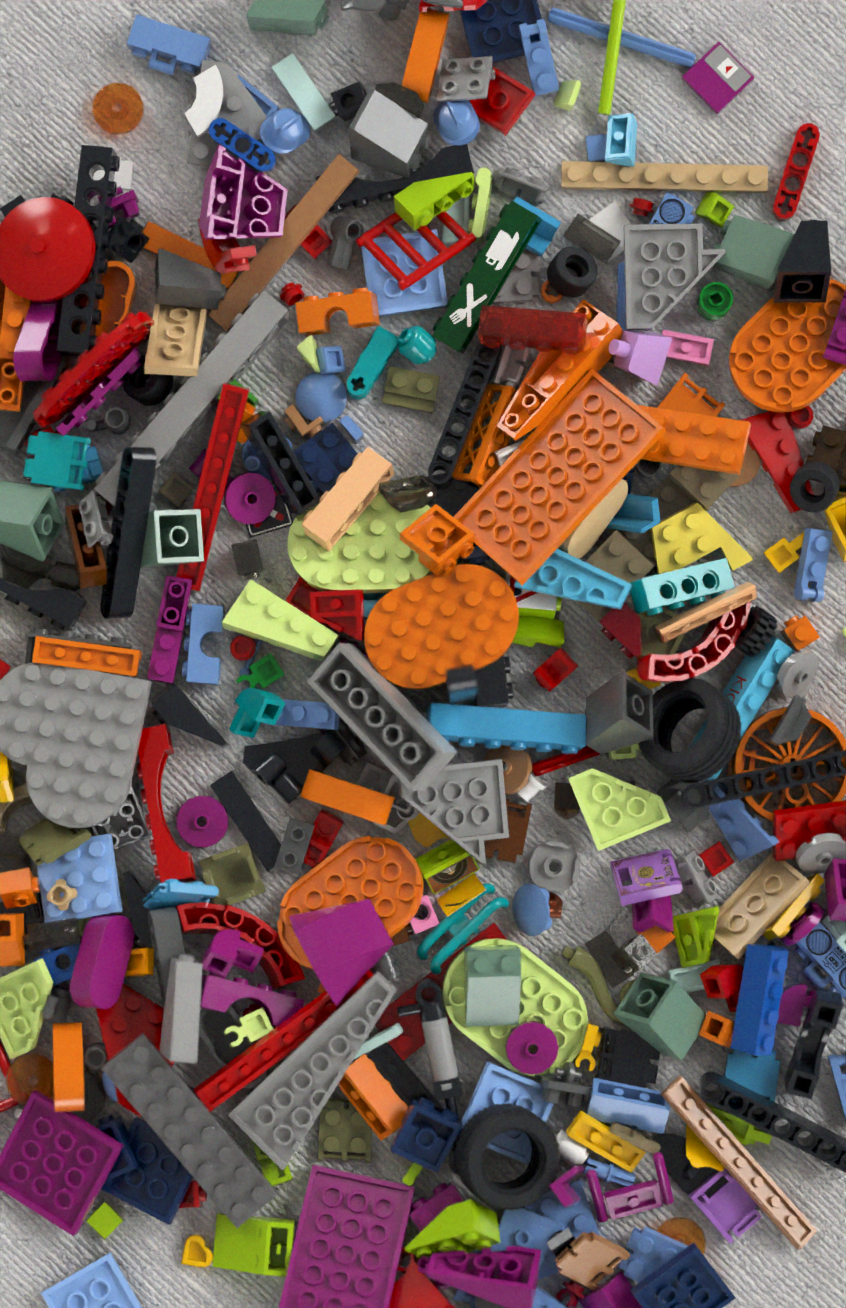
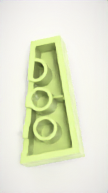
(275, 621)

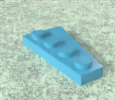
(577, 580)

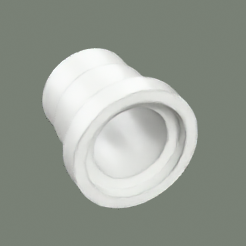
(533, 786)

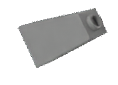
(182, 1010)

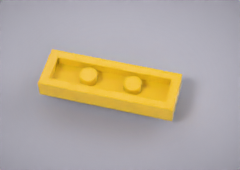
(795, 909)
(600, 1140)

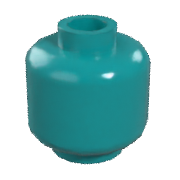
(417, 345)

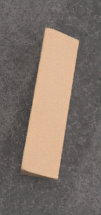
(706, 611)

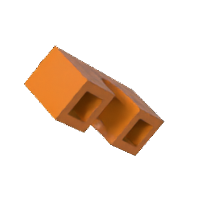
(315, 313)

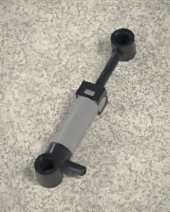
(439, 1048)

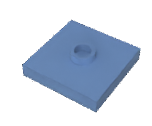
(524, 1229)

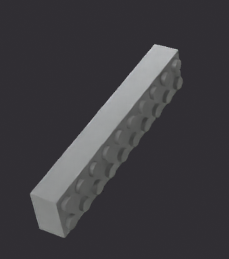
(199, 393)

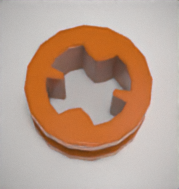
(550, 299)

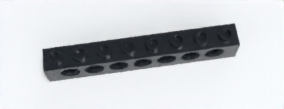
(91, 160)

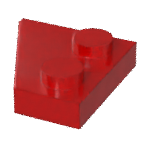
(340, 610)

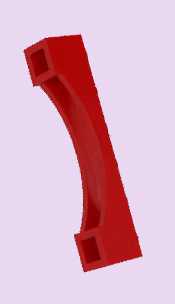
(153, 753)

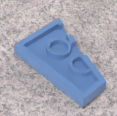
(739, 828)

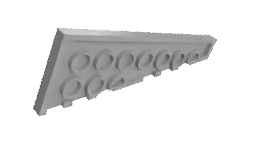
(294, 1093)

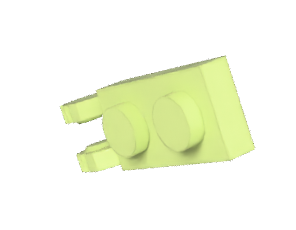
(481, 203)

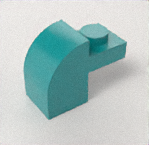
(254, 708)

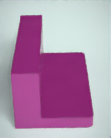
(652, 913)
(564, 1190)

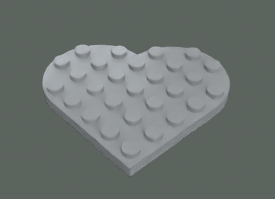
(74, 736)

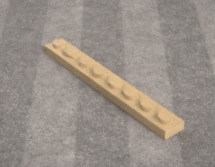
(665, 177)

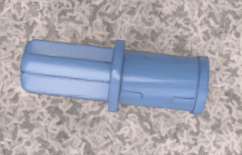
(609, 1172)

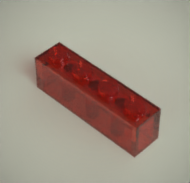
(532, 329)

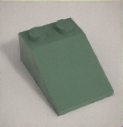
(492, 985)

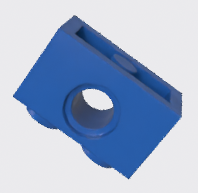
(51, 960)

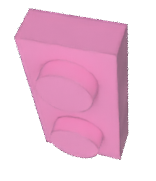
(689, 348)

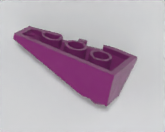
(496, 1276)

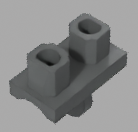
(553, 1086)

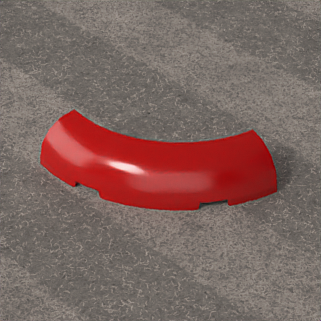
(705, 654)
(213, 918)

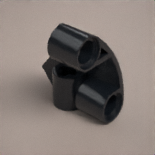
(287, 762)

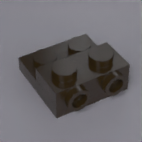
(830, 450)

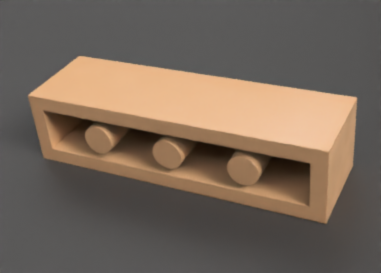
(347, 498)

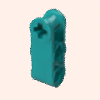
(372, 362)

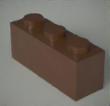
(88, 561)

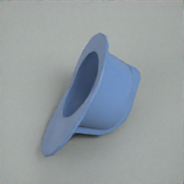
(456, 121)
(284, 131)

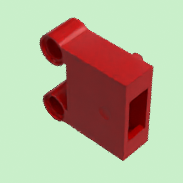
(415, 1288)

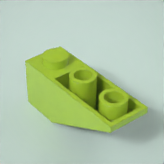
(430, 197)

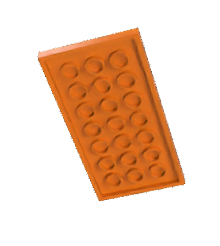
(558, 476)

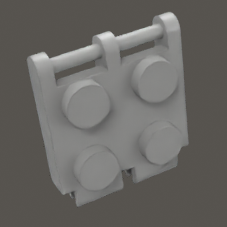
(520, 284)

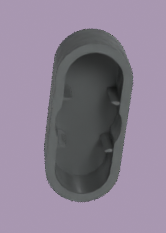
(211, 1030)

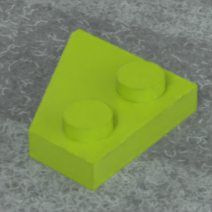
(695, 935)

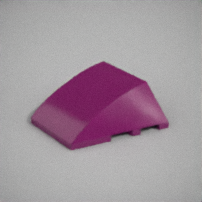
(240, 201)
(342, 943)

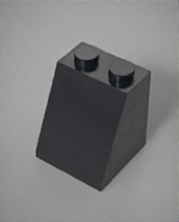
(805, 266)

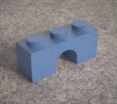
(203, 621)

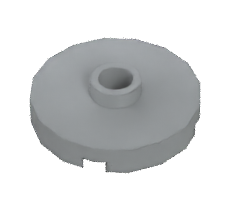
(797, 672)
(820, 852)
(568, 866)

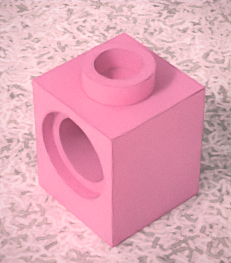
(429, 921)

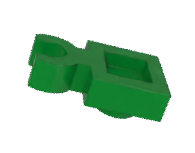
(264, 672)

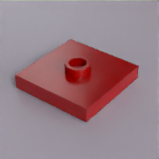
(504, 102)

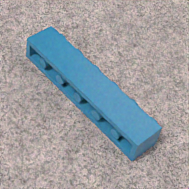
(509, 727)

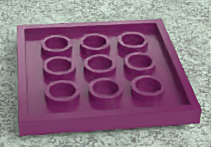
(56, 1163)

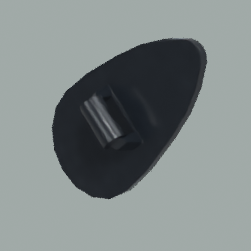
(680, 1168)

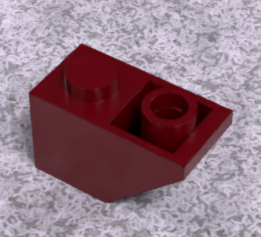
(626, 628)

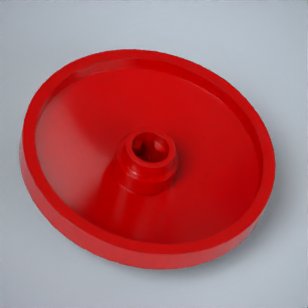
(45, 249)

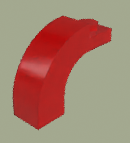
(227, 254)

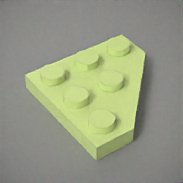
(616, 808)
(22, 1007)

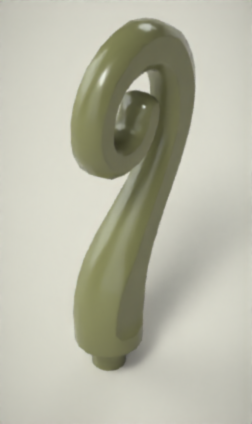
(587, 964)

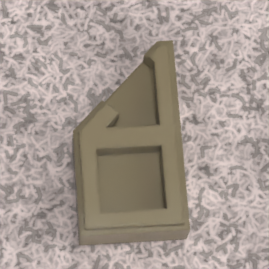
(634, 1137)

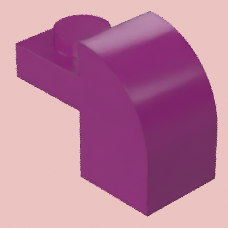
(229, 950)
(792, 1004)

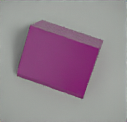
(611, 1294)

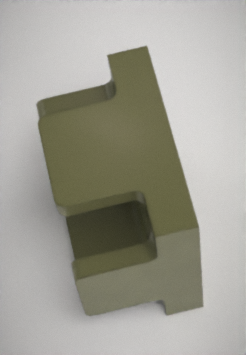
(650, 639)
(233, 874)

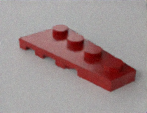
(778, 450)

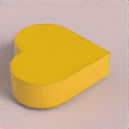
(195, 1252)

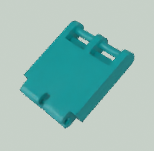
(56, 460)

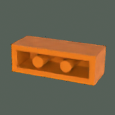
(373, 1097)

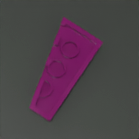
(95, 397)

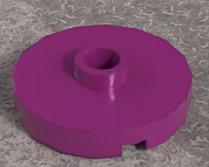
(238, 491)
(216, 821)
(804, 924)
(522, 1037)

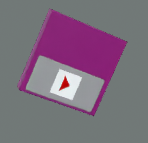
(718, 78)

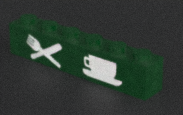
(487, 276)

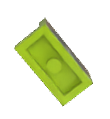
(446, 865)

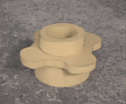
(54, 894)

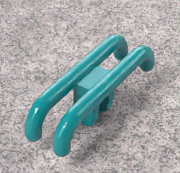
(459, 927)

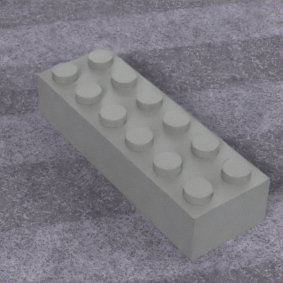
(382, 717)

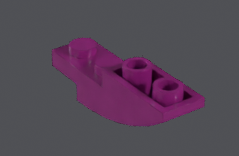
(170, 629)

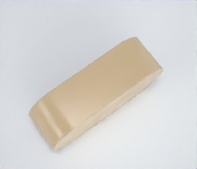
(591, 528)

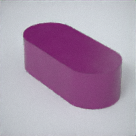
(36, 347)
(102, 961)

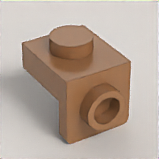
(295, 422)

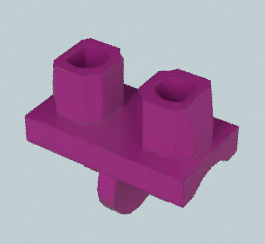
(127, 202)

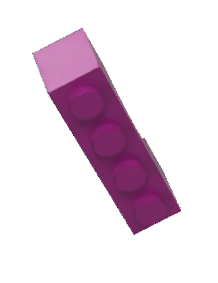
(220, 993)

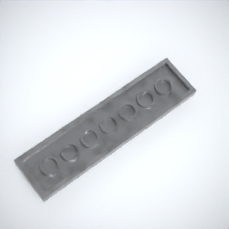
(189, 1130)

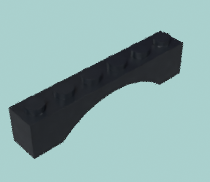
(360, 192)
(56, 603)

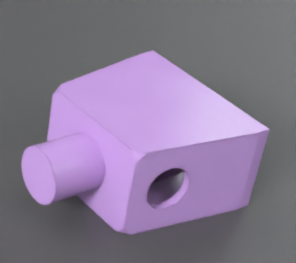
(641, 354)

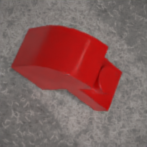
(723, 982)

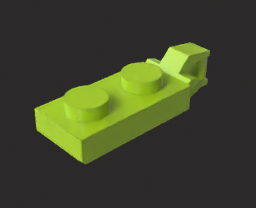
(743, 1131)

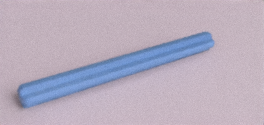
(628, 39)

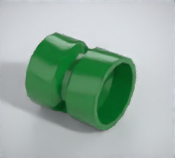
(714, 301)

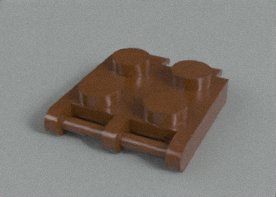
(517, 827)

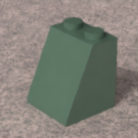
(288, 16)
(752, 250)
(29, 518)
(173, 538)
(661, 1014)

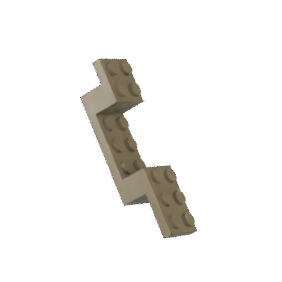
(631, 553)

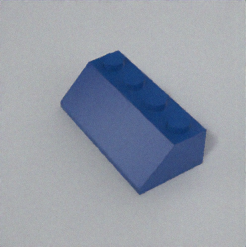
(759, 999)

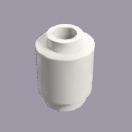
(571, 1150)

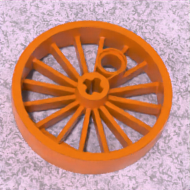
(769, 720)

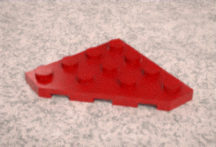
(125, 1022)

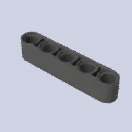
(166, 942)

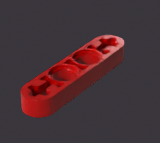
(796, 172)

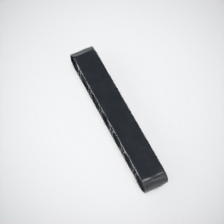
(461, 415)
(128, 532)
(461, 685)
(758, 785)
(771, 1114)

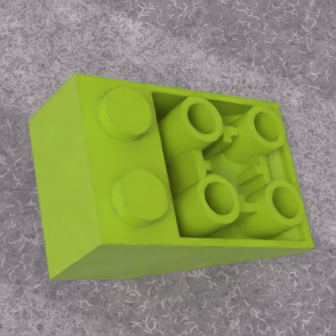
(458, 1228)
(254, 1247)

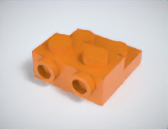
(438, 540)

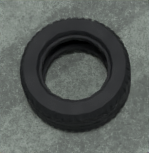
(716, 743)
(539, 1172)

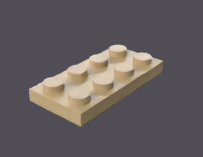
(175, 340)
(757, 904)

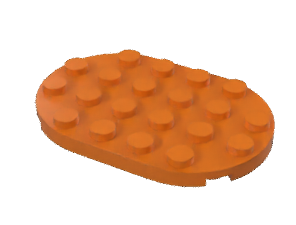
(781, 352)
(441, 626)
(355, 872)

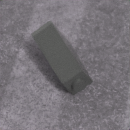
(186, 282)

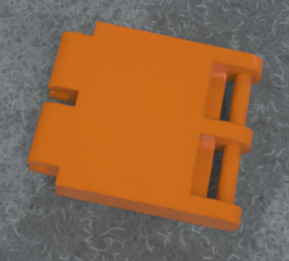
(685, 400)

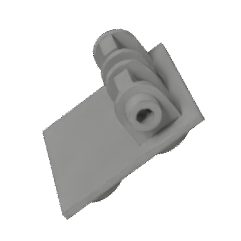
(465, 78)

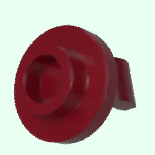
(573, 1290)

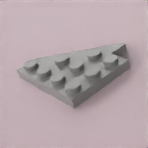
(238, 109)
(661, 268)
(465, 804)

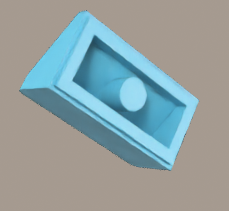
(621, 139)

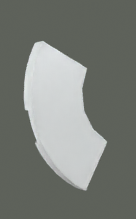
(208, 100)

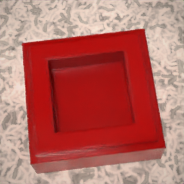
(716, 858)

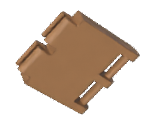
(588, 1258)

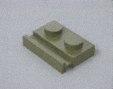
(410, 389)

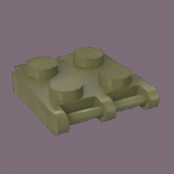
(50, 840)
(343, 1132)

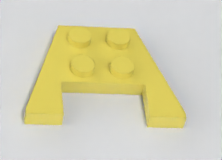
(689, 537)

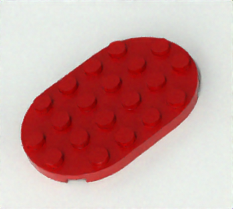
(92, 368)

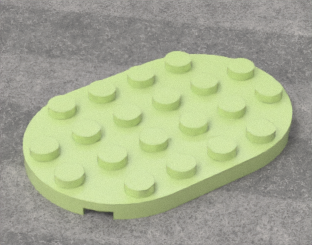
(364, 557)
(543, 999)

